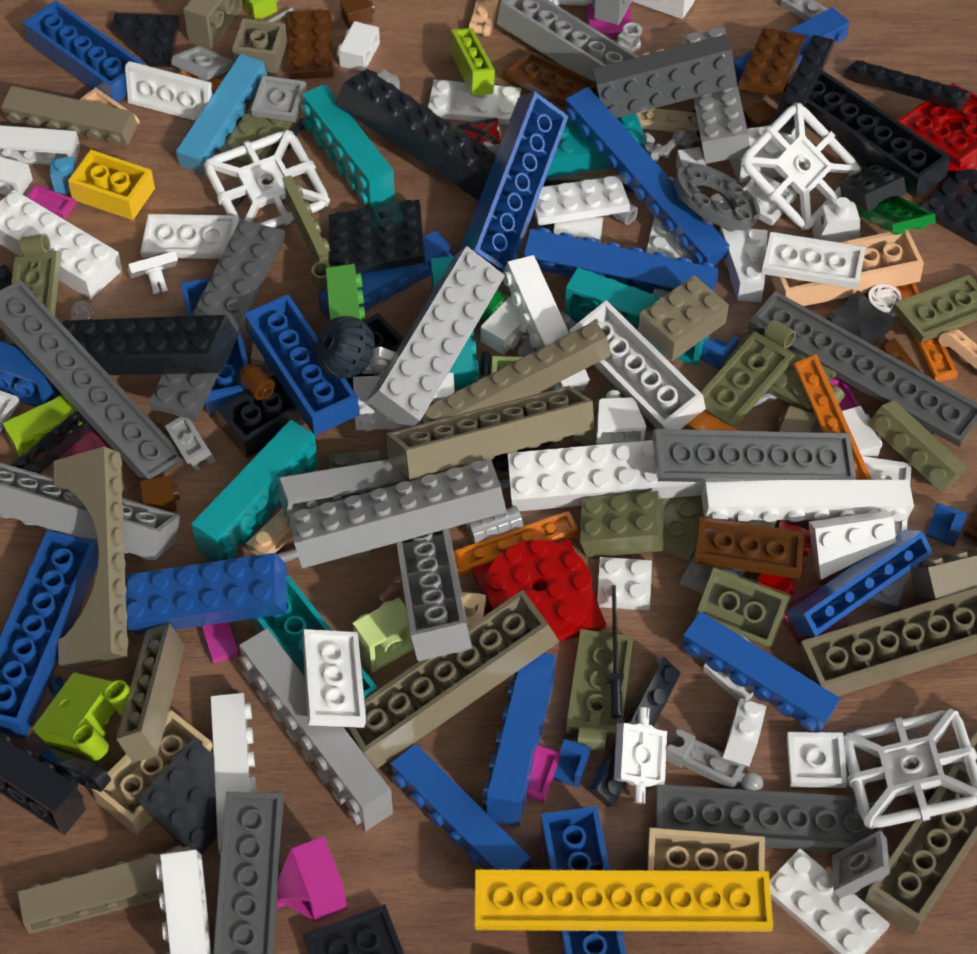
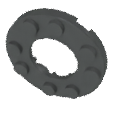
(746, 207)

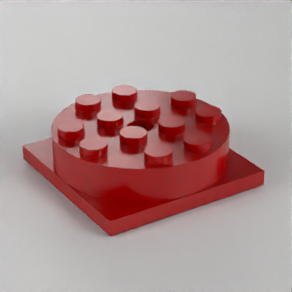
(948, 130)
(555, 569)

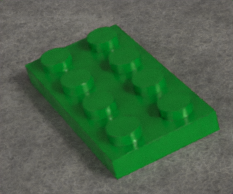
(897, 215)

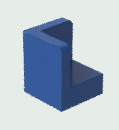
(717, 351)
(946, 524)
(572, 763)

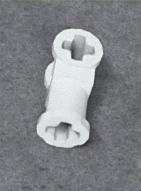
(630, 37)

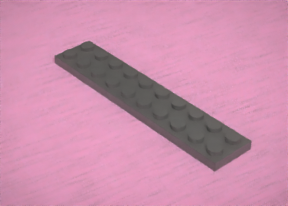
(229, 294)
(871, 369)
(85, 384)

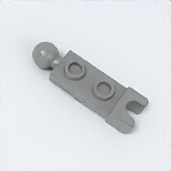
(710, 763)

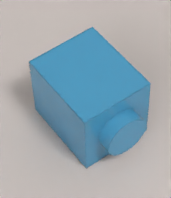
(60, 172)

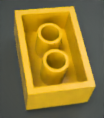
(111, 184)

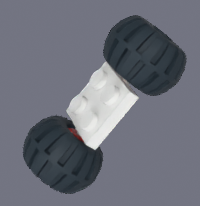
(349, 349)

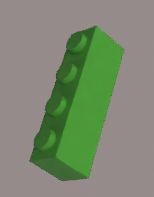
(344, 292)

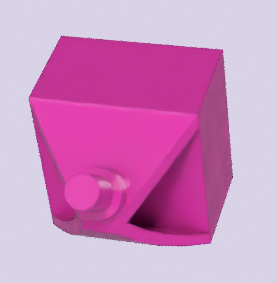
(311, 882)

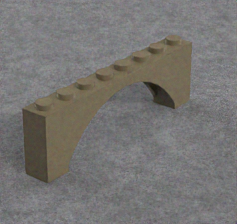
(102, 626)

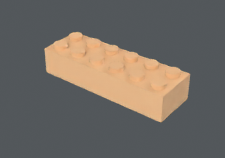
(886, 260)

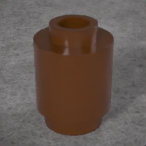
(256, 382)

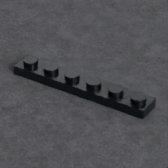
(805, 78)
(907, 84)
(651, 695)

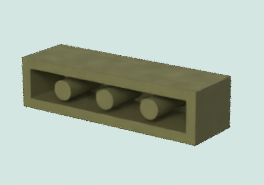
(917, 445)

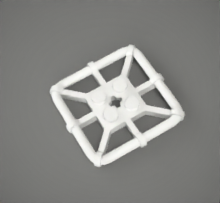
(787, 164)
(270, 169)
(905, 781)

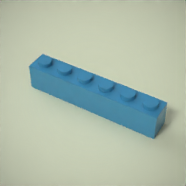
(221, 113)

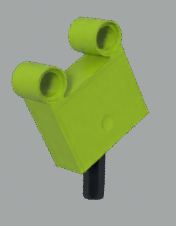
(80, 712)

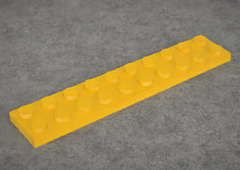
(623, 900)

